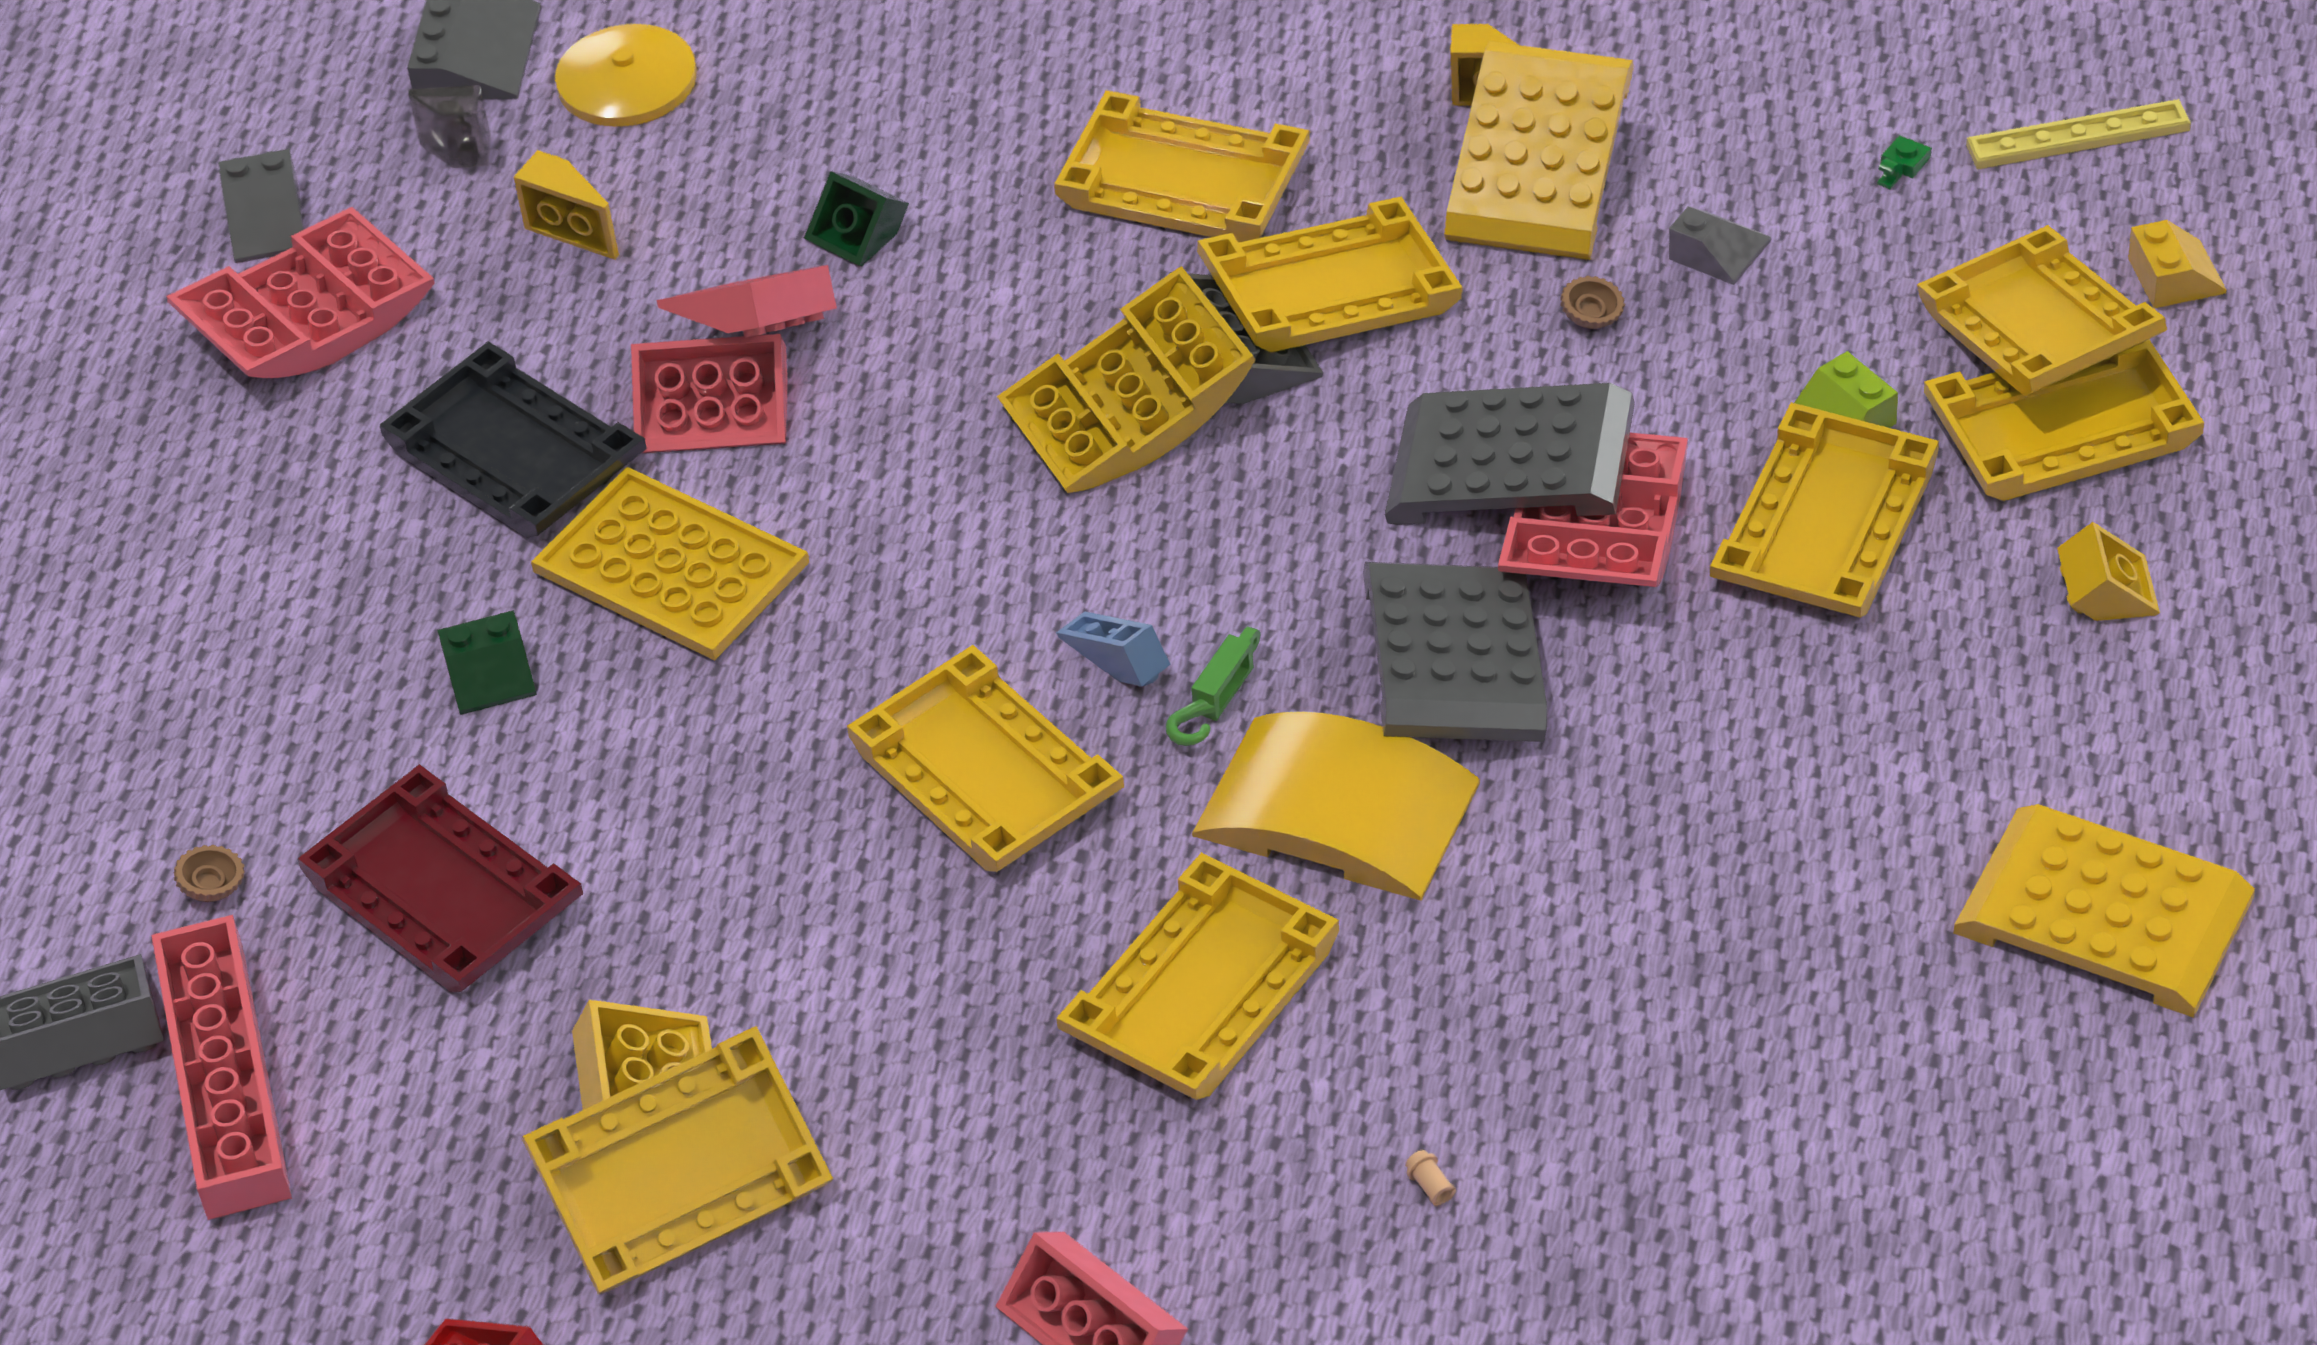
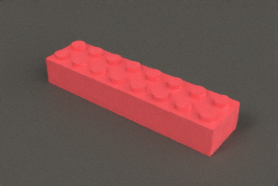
(220, 1068)

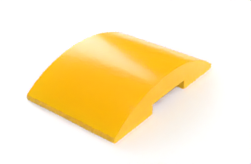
(1131, 387)
(1340, 799)

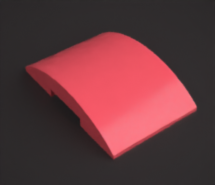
(308, 303)
(1607, 548)

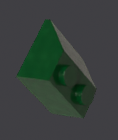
(854, 218)
(487, 662)

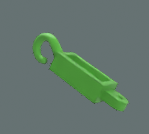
(1216, 685)

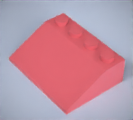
(759, 303)
(710, 392)

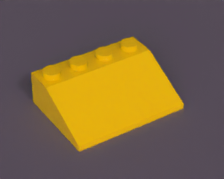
(629, 1044)

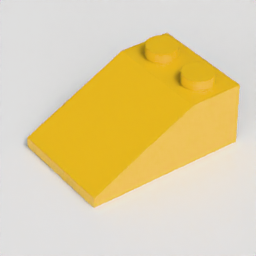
(564, 205)

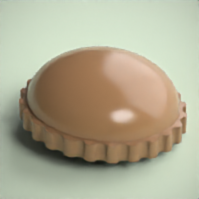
(1592, 302)
(209, 873)

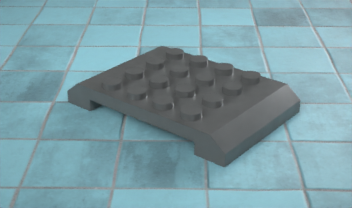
(1512, 450)
(1456, 652)

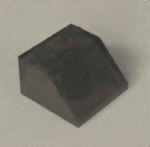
(452, 124)

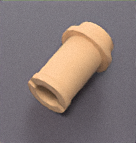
(1424, 1169)

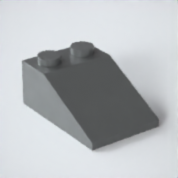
(261, 204)

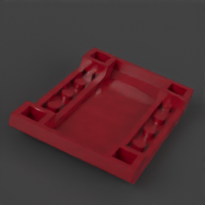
(436, 880)

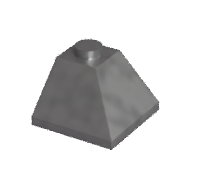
(1714, 244)

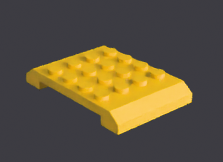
(1537, 150)
(1179, 169)
(1332, 277)
(2036, 311)
(2069, 430)
(1827, 510)
(981, 760)
(2108, 905)
(1203, 978)
(677, 1160)

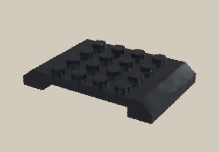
(509, 441)

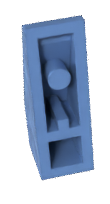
(1117, 646)

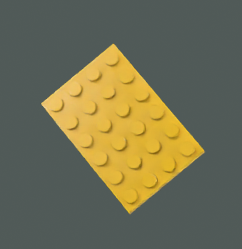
(670, 562)

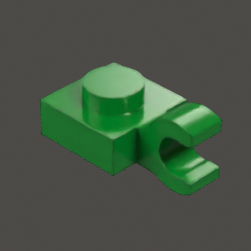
(1902, 158)

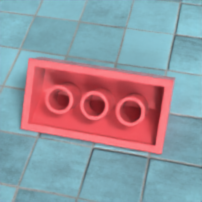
(1075, 1299)

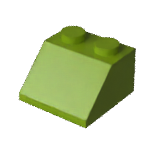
(1851, 390)

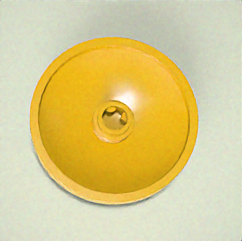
(625, 75)

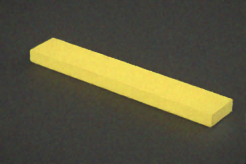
(2078, 134)

